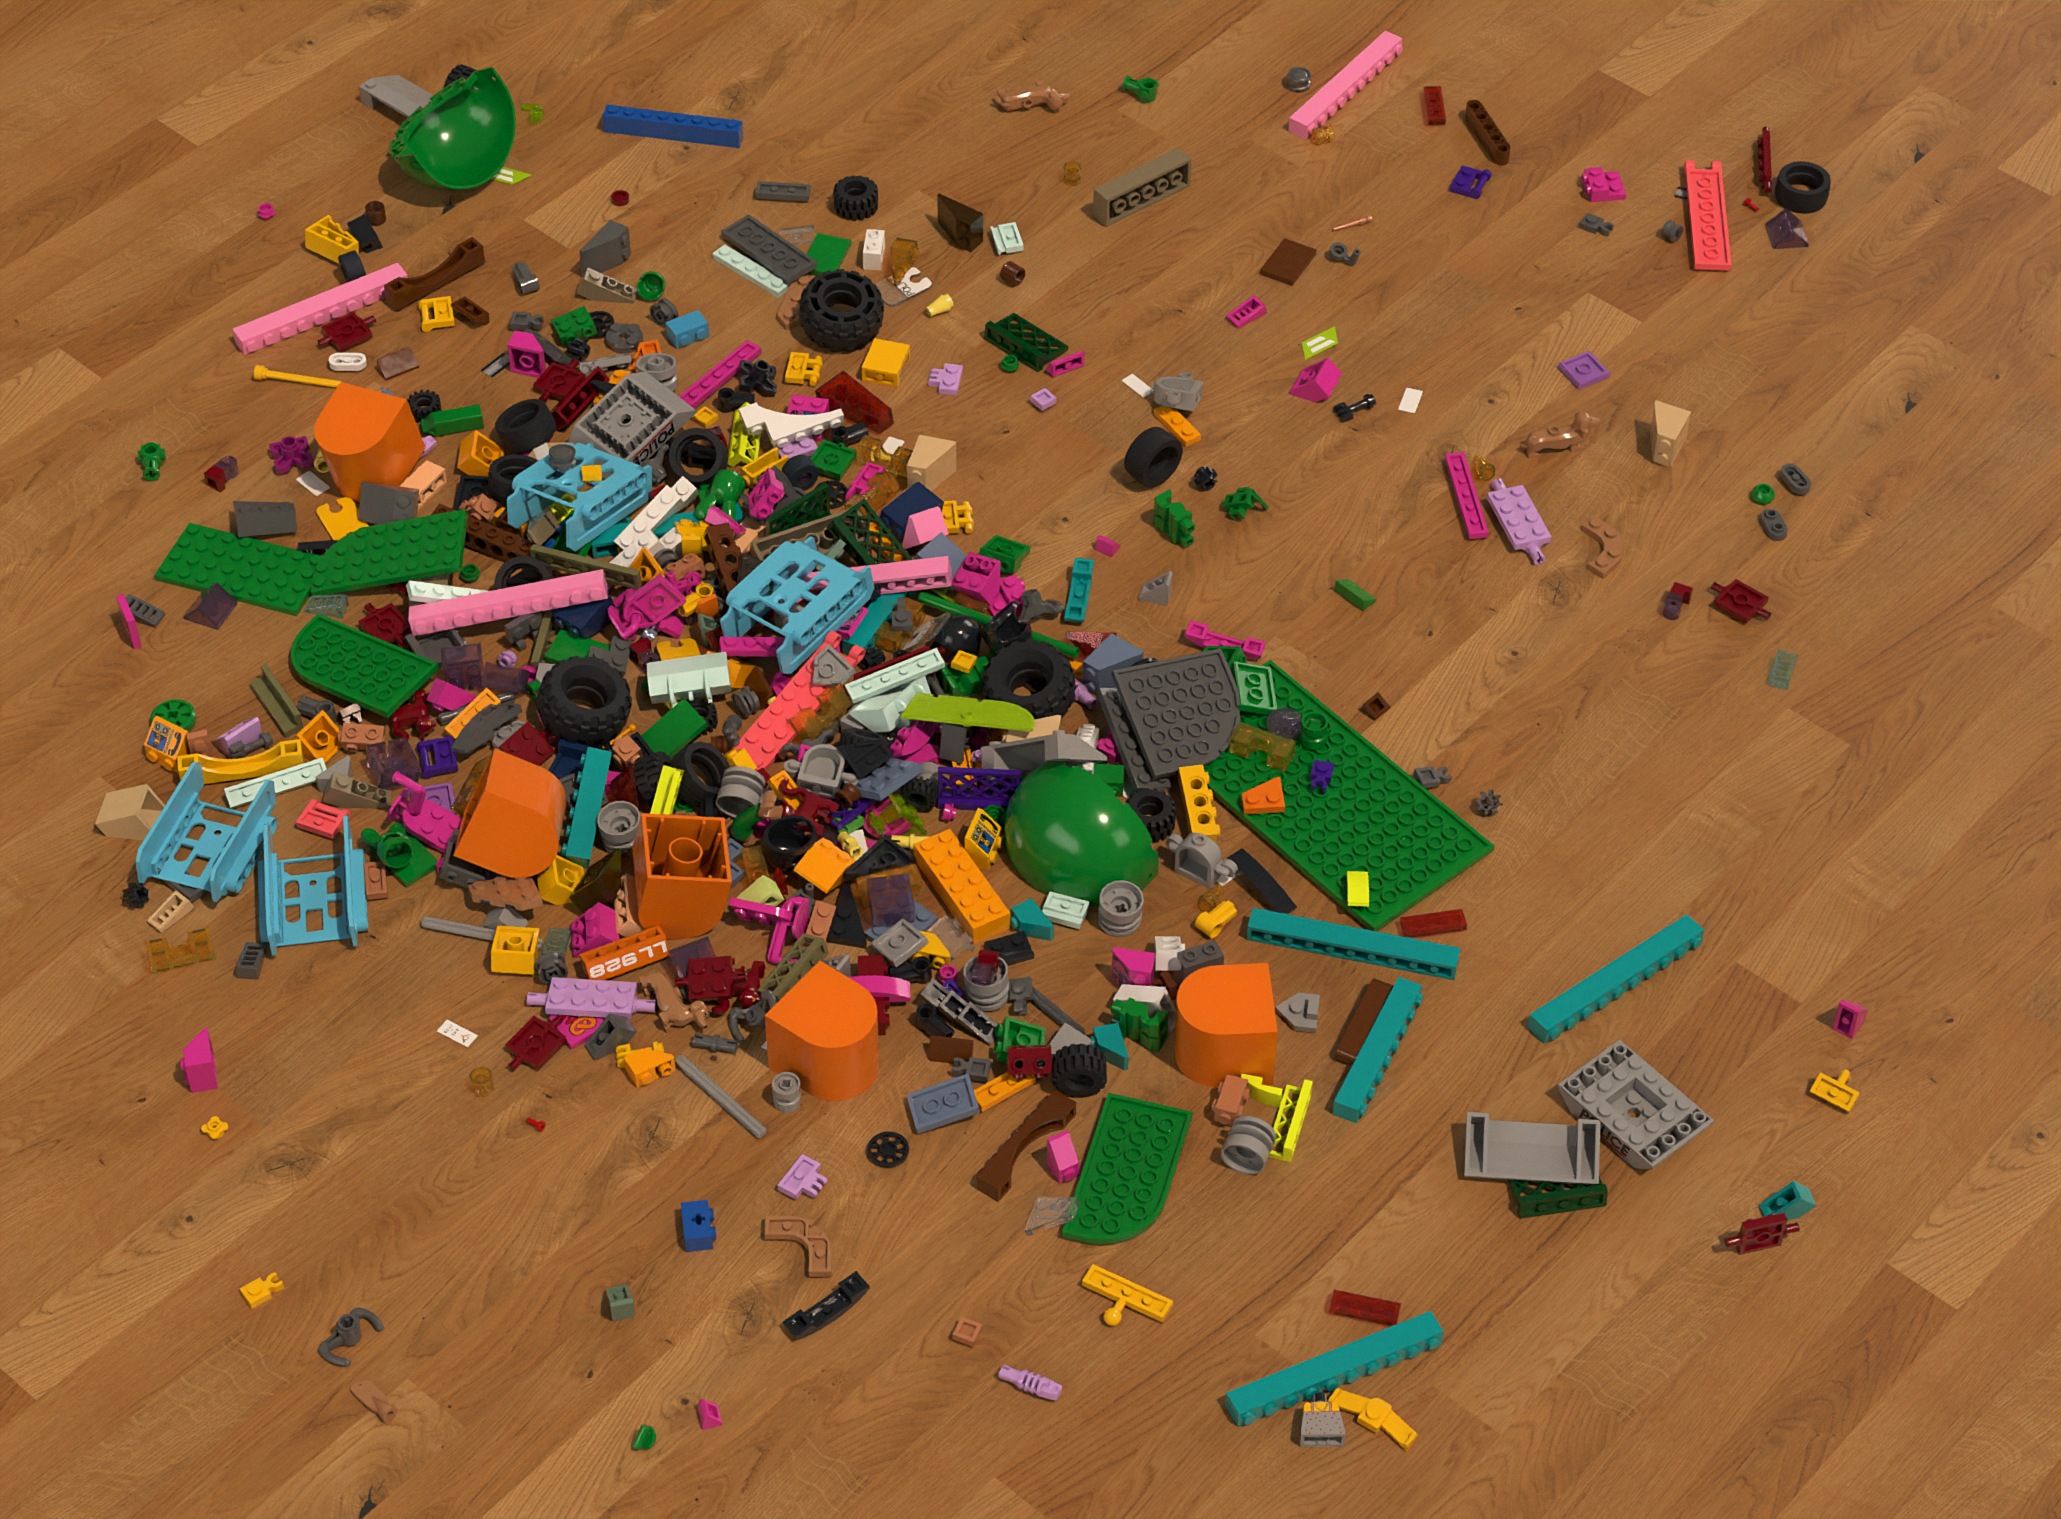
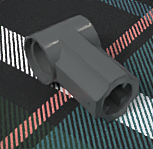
(525, 280)
(311, 707)

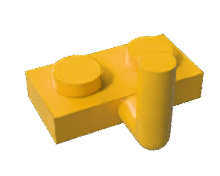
(1836, 1091)

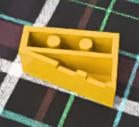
(329, 239)

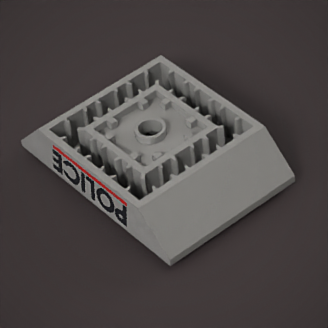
(654, 416)
(1623, 1084)

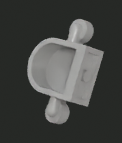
(1178, 392)
(821, 771)
(1199, 859)

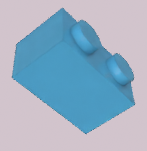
(687, 329)

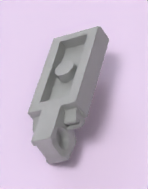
(619, 360)

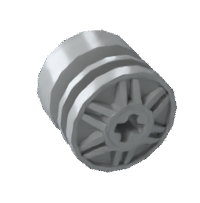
(739, 790)
(618, 826)
(1120, 908)
(987, 996)
(1248, 1145)

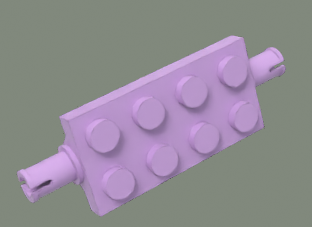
(1519, 519)
(591, 998)

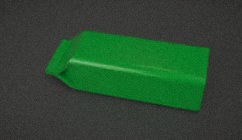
(453, 420)

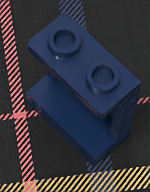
(568, 759)

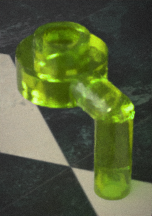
(537, 111)

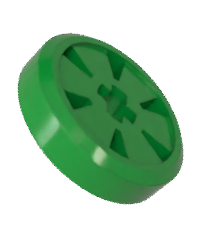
(177, 712)

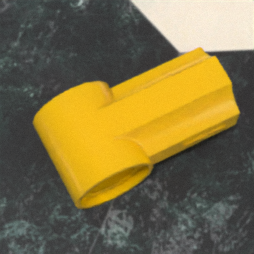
(702, 591)
(1213, 922)

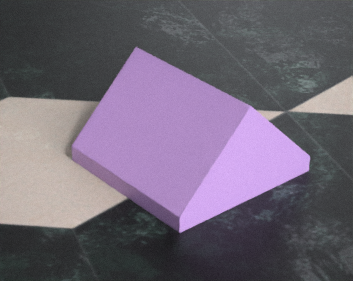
(245, 731)

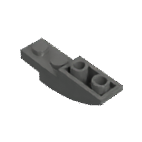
(481, 726)

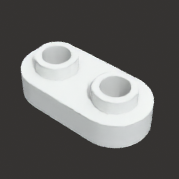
(347, 361)

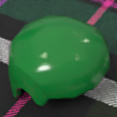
(651, 285)

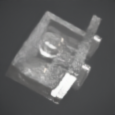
(952, 936)

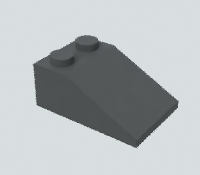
(607, 248)
(387, 503)

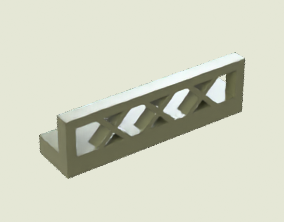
(543, 639)
(277, 702)
(797, 969)

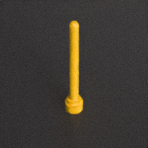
(261, 373)

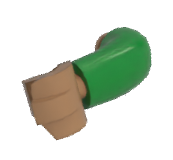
(743, 824)

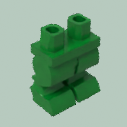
(1173, 519)
(961, 683)
(1137, 1025)

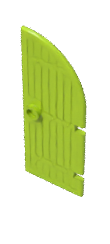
(969, 712)

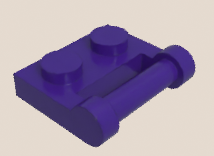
(1465, 179)
(444, 757)

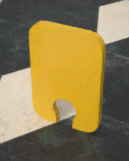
(342, 522)
(687, 649)

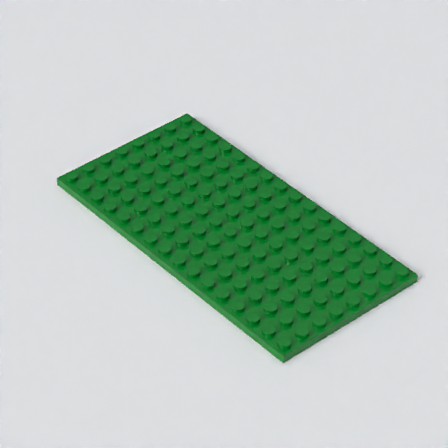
(1365, 821)

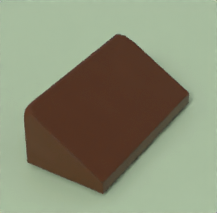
(471, 310)
(397, 363)
(759, 685)
(946, 1049)

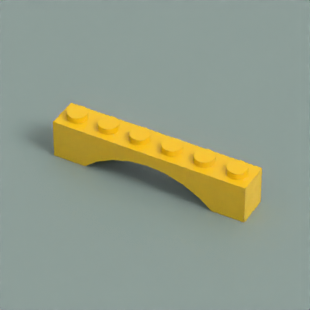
(280, 757)

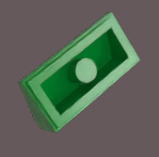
(1354, 593)

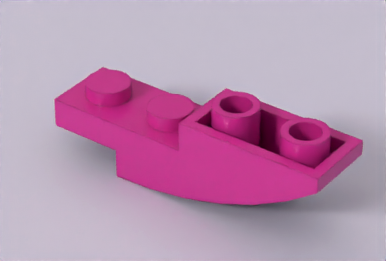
(912, 738)

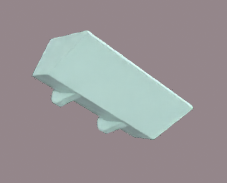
(688, 678)
(884, 710)

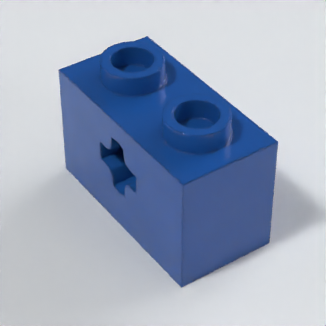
(697, 1225)

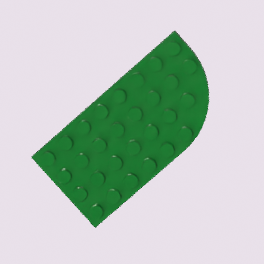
(393, 553)
(358, 665)
(1127, 1170)

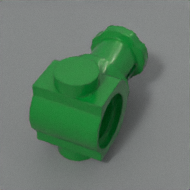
(1144, 88)
(152, 459)

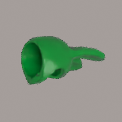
(724, 490)
(392, 847)

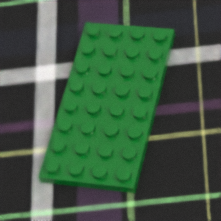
(244, 566)

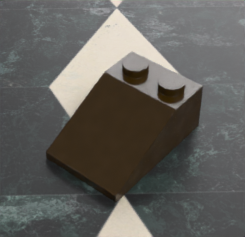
(960, 223)
(599, 882)

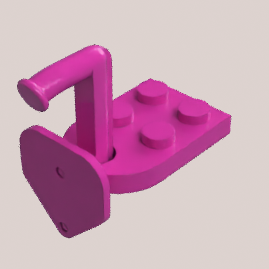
(645, 606)
(421, 816)
(781, 917)

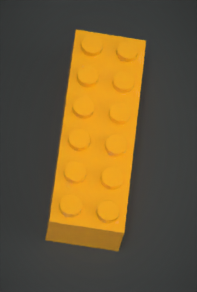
(962, 886)

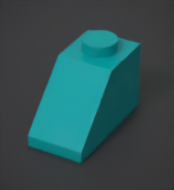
(1031, 920)
(1110, 1041)
(1792, 1200)

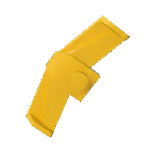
(1375, 1415)

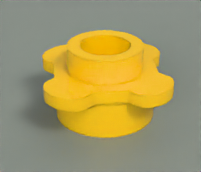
(215, 1133)

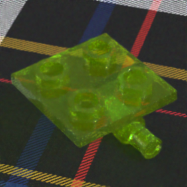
(894, 811)

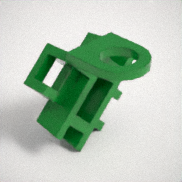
(1241, 502)

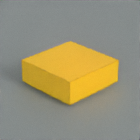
(705, 417)
(591, 473)
(964, 661)

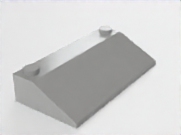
(395, 93)
(1033, 751)
(1532, 1150)

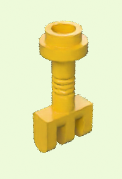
(624, 1050)

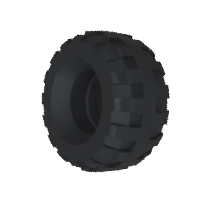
(835, 328)
(1027, 663)
(588, 681)

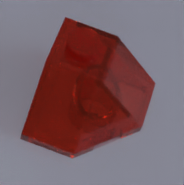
(1087, 641)
(625, 787)

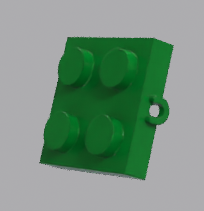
(832, 459)

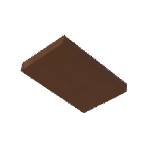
(1288, 261)

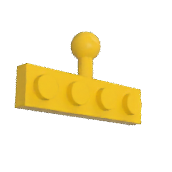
(1125, 1294)

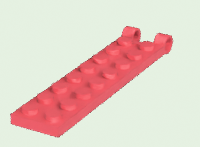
(1707, 217)
(772, 727)

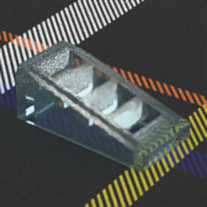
(333, 605)
(1785, 657)
(549, 943)

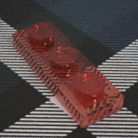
(1434, 105)
(1433, 923)
(1365, 1308)

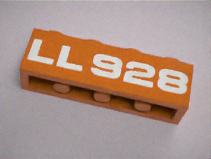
(625, 954)

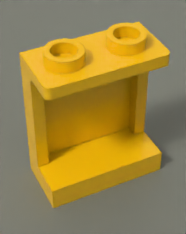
(885, 362)

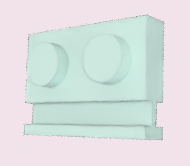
(1007, 238)
(1065, 909)

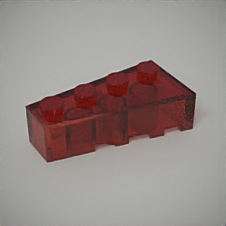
(856, 402)

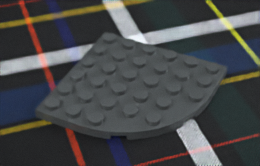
(1180, 709)

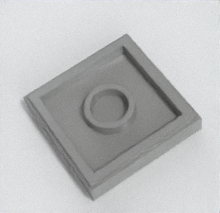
(899, 942)

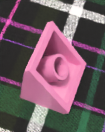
(924, 527)

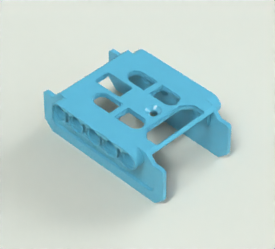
(594, 509)
(782, 578)
(228, 863)
(272, 901)

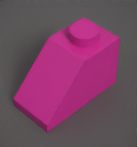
(448, 696)
(1849, 1018)
(1062, 1157)

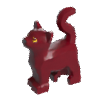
(411, 715)
(810, 808)
(746, 989)

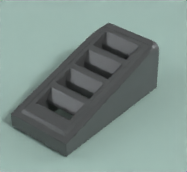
(142, 606)
(247, 971)

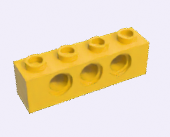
(1188, 779)

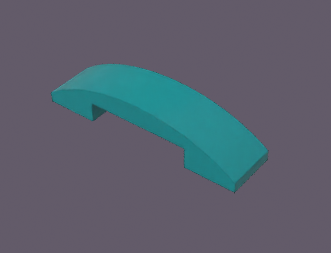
(1079, 590)

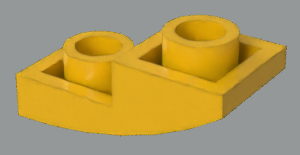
(692, 544)

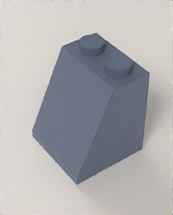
(939, 547)
(1108, 656)

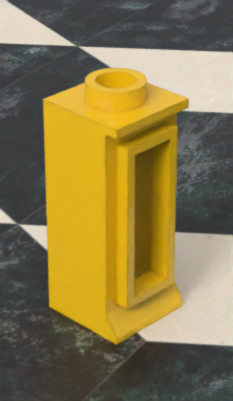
(757, 466)

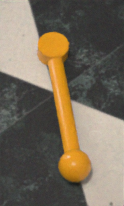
(631, 727)

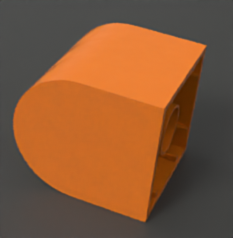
(367, 438)
(512, 818)
(681, 873)
(1226, 1024)
(825, 1035)

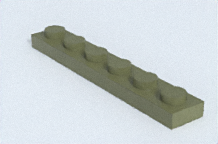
(579, 564)

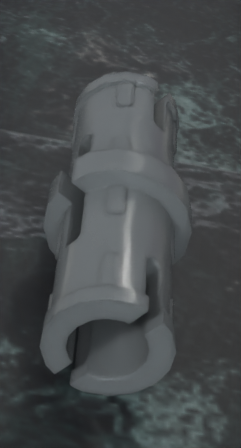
(715, 1043)

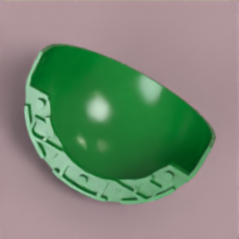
(459, 134)
(1075, 834)

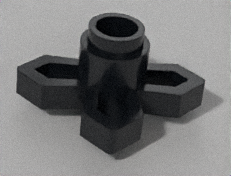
(757, 376)

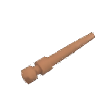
(1360, 221)

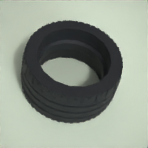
(1800, 200)
(525, 426)
(686, 438)
(1153, 457)
(502, 474)
(519, 562)
(706, 759)

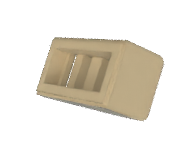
(171, 903)

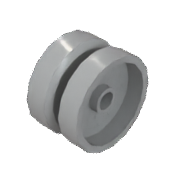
(661, 367)

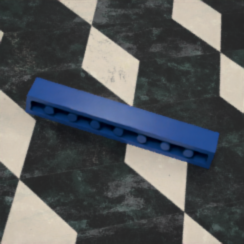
(673, 126)

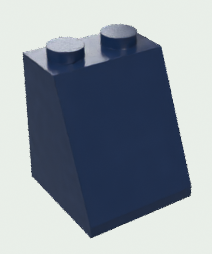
(910, 502)
(584, 618)

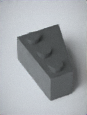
(264, 518)
(955, 740)

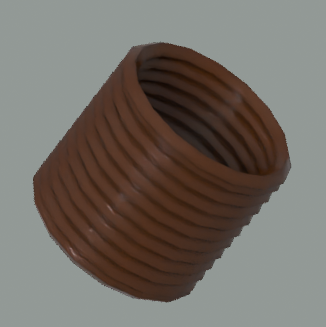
(375, 213)
(1012, 273)

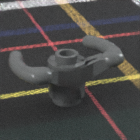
(659, 474)
(1034, 606)
(825, 738)
(754, 1015)
(348, 1334)

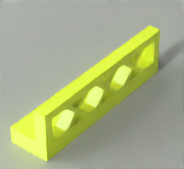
(739, 444)
(667, 790)
(1294, 1123)

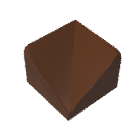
(1376, 705)

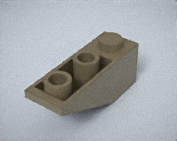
(604, 288)
(542, 527)
(353, 793)

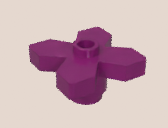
(291, 452)

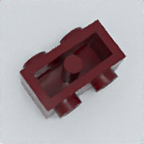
(1029, 1056)

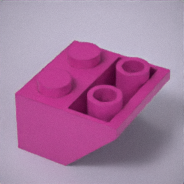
(978, 578)
(593, 929)

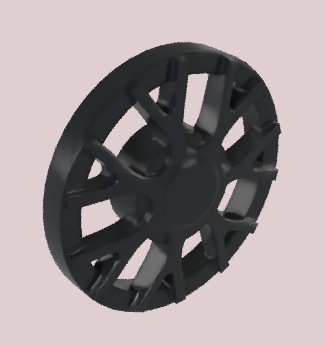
(600, 322)
(834, 494)
(888, 1149)

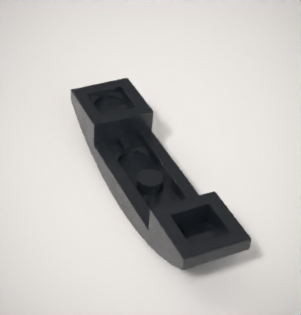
(828, 1309)

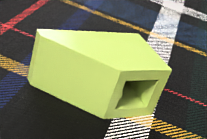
(763, 891)

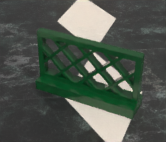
(1021, 348)
(816, 513)
(859, 550)
(1558, 1200)

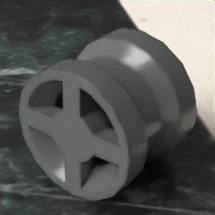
(1672, 231)

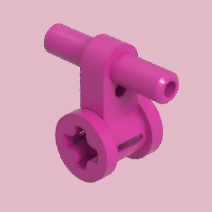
(685, 585)

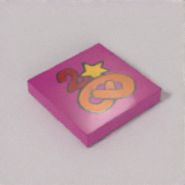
(128, 621)
(577, 1028)

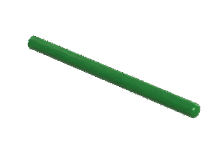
(983, 619)

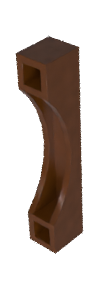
(463, 259)
(1052, 1115)

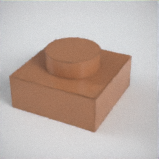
(967, 1331)

